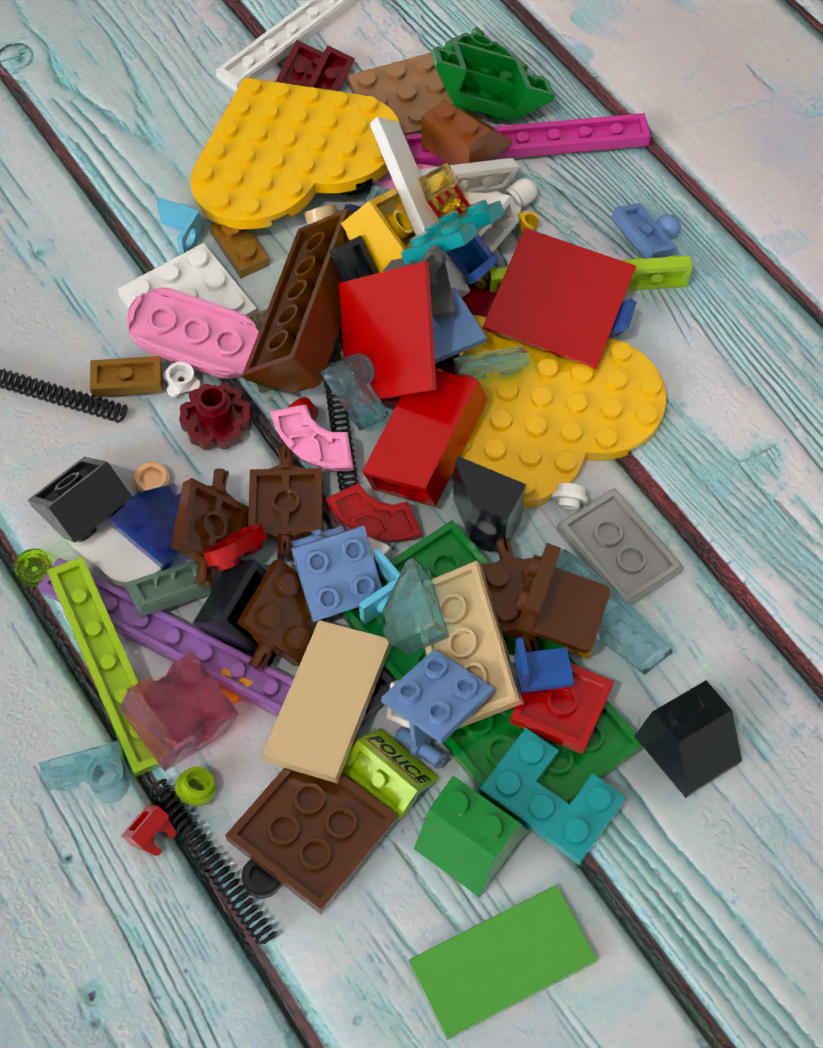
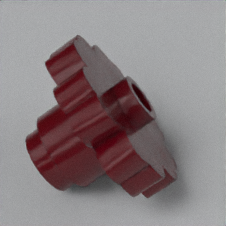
(215, 416)

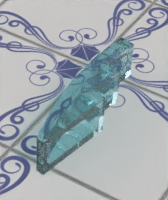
(622, 626)

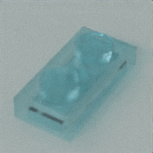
(506, 361)

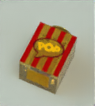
(444, 191)

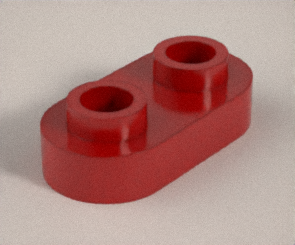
(241, 542)

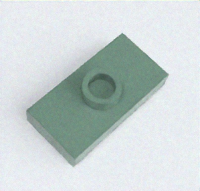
(166, 588)

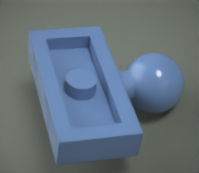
(647, 235)

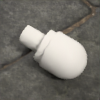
(522, 192)

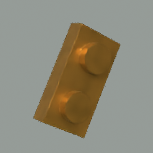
(240, 249)
(126, 376)

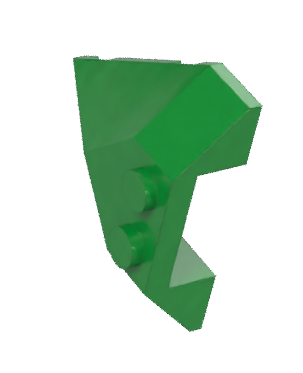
(489, 78)

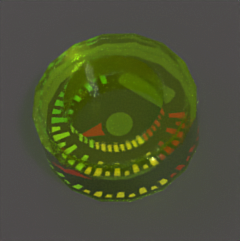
(32, 566)

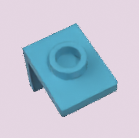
(182, 218)
(374, 604)

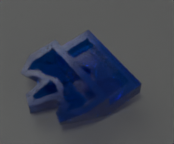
(150, 523)

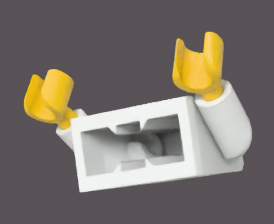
(497, 231)

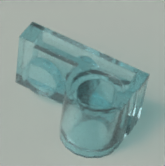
(89, 765)

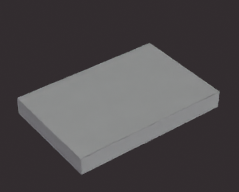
(619, 547)

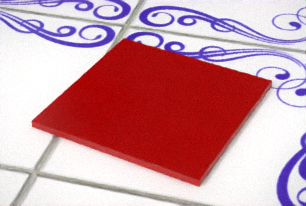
(559, 298)
(392, 325)

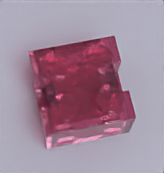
(178, 711)

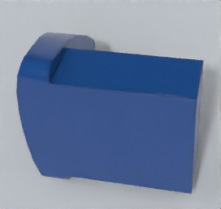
(473, 259)

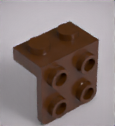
(561, 604)

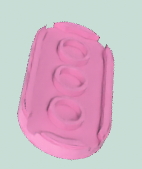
(192, 332)

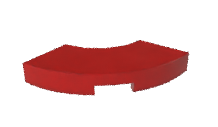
(380, 519)

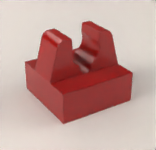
(145, 826)

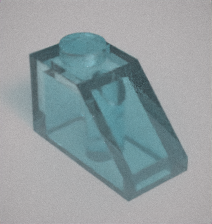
(414, 611)

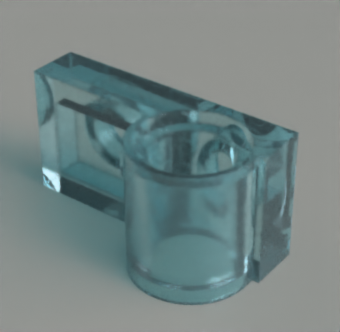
(350, 383)

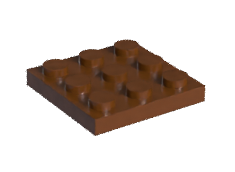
(312, 833)

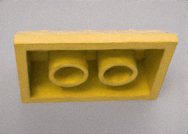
(383, 228)

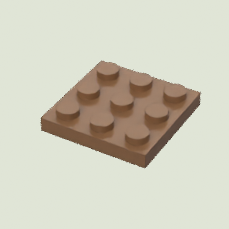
(405, 86)

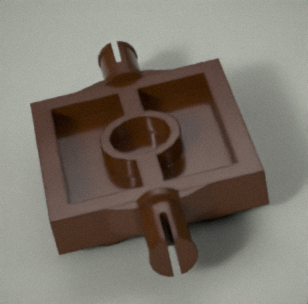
(286, 501)
(204, 518)
(505, 583)
(278, 617)

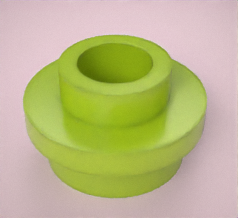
(199, 778)

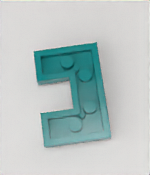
(453, 229)
(565, 826)

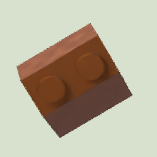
(460, 136)

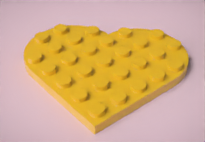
(282, 148)
(563, 413)

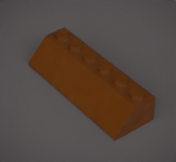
(302, 313)

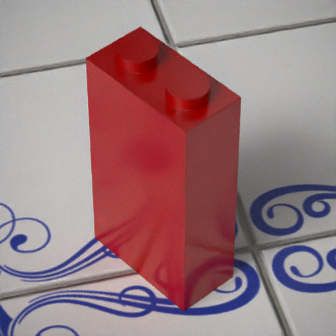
(425, 439)

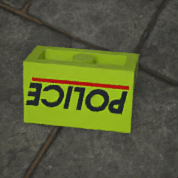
(388, 771)

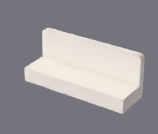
(484, 175)

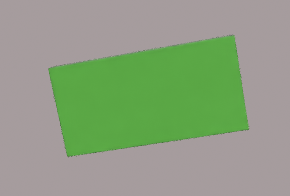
(502, 962)

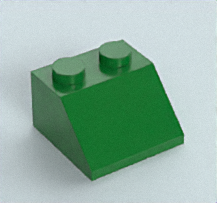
(468, 836)

